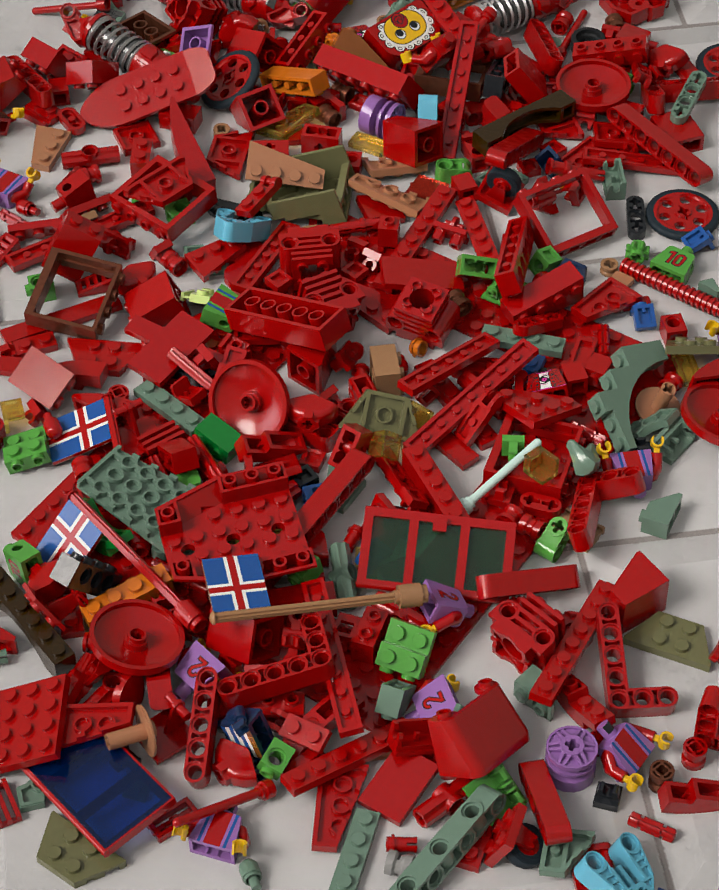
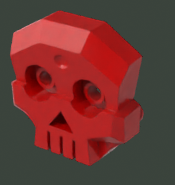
(635, 10)

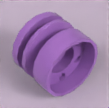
(375, 111)
(571, 758)

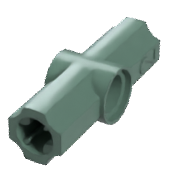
(343, 571)

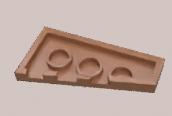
(292, 171)
(388, 194)

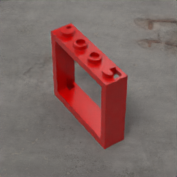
(205, 199)
(541, 239)
(557, 431)

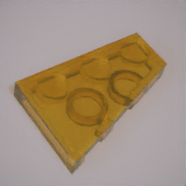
(294, 122)

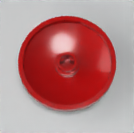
(594, 84)
(250, 397)
(701, 410)
(136, 637)

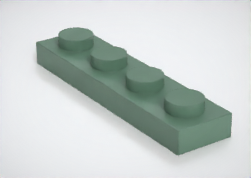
(547, 345)
(168, 406)
(355, 850)

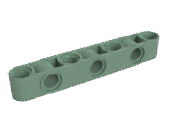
(452, 841)

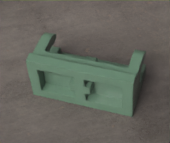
(615, 181)
(676, 440)

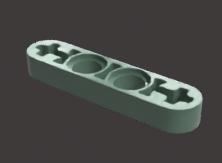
(685, 96)

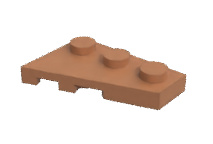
(48, 147)
(387, 167)

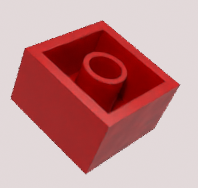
(44, 59)
(90, 73)

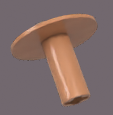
(656, 398)
(143, 731)

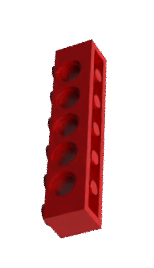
(514, 256)

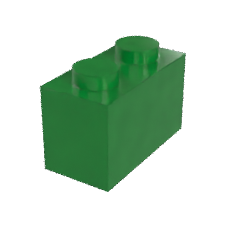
(218, 438)

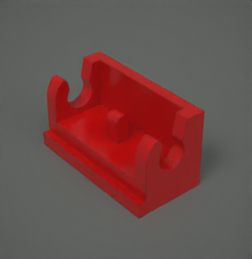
(410, 737)

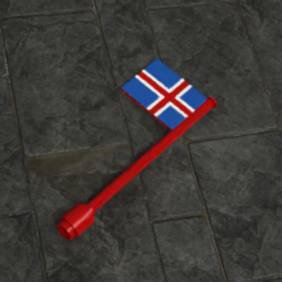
(85, 431)
(80, 530)

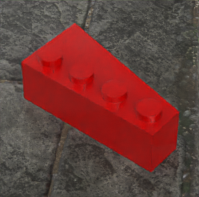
(545, 294)

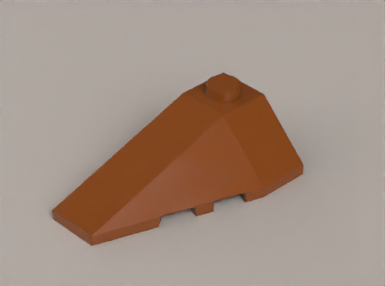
(352, 43)

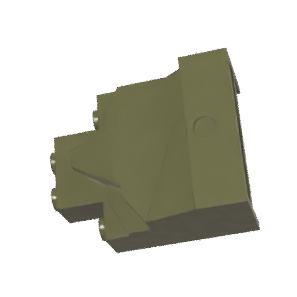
(329, 204)

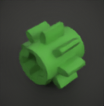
(637, 251)

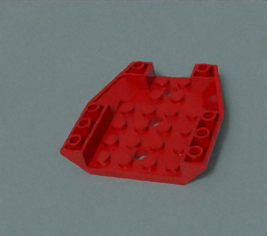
(239, 507)

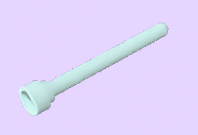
(469, 502)

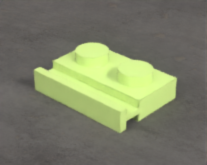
(201, 296)

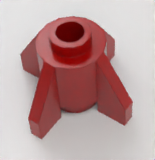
(544, 202)

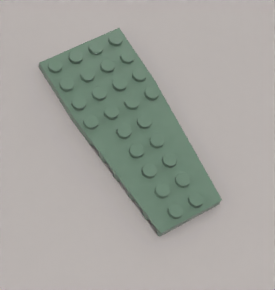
(132, 491)

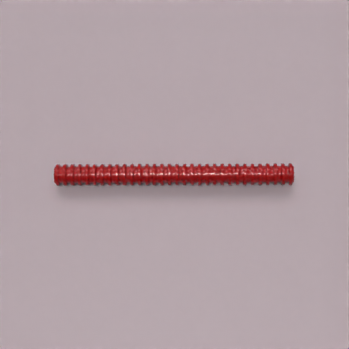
(670, 286)

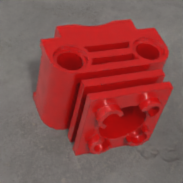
(196, 13)
(309, 252)
(329, 289)
(423, 312)
(526, 631)

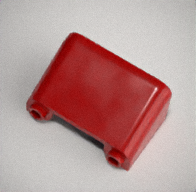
(478, 735)

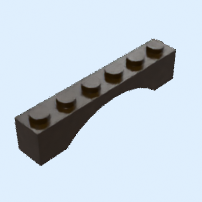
(548, 109)
(49, 645)

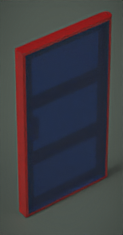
(102, 792)

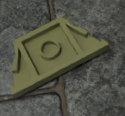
(700, 345)
(383, 412)
(672, 639)
(71, 855)

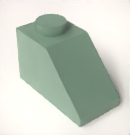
(660, 515)
(394, 699)

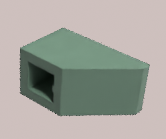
(522, 687)

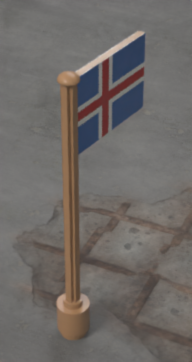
(240, 593)

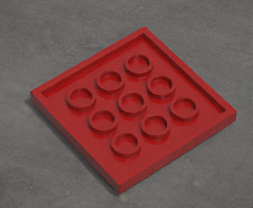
(32, 722)

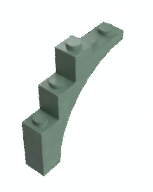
(613, 402)

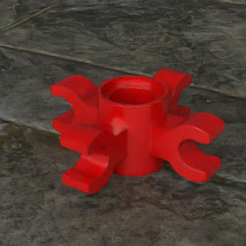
(293, 637)

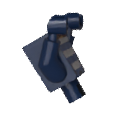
(249, 729)

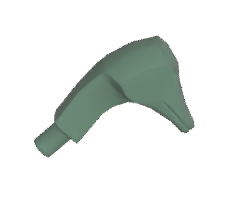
(584, 460)

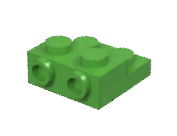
(26, 450)
(405, 649)

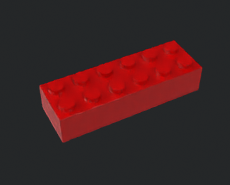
(368, 76)
(288, 318)

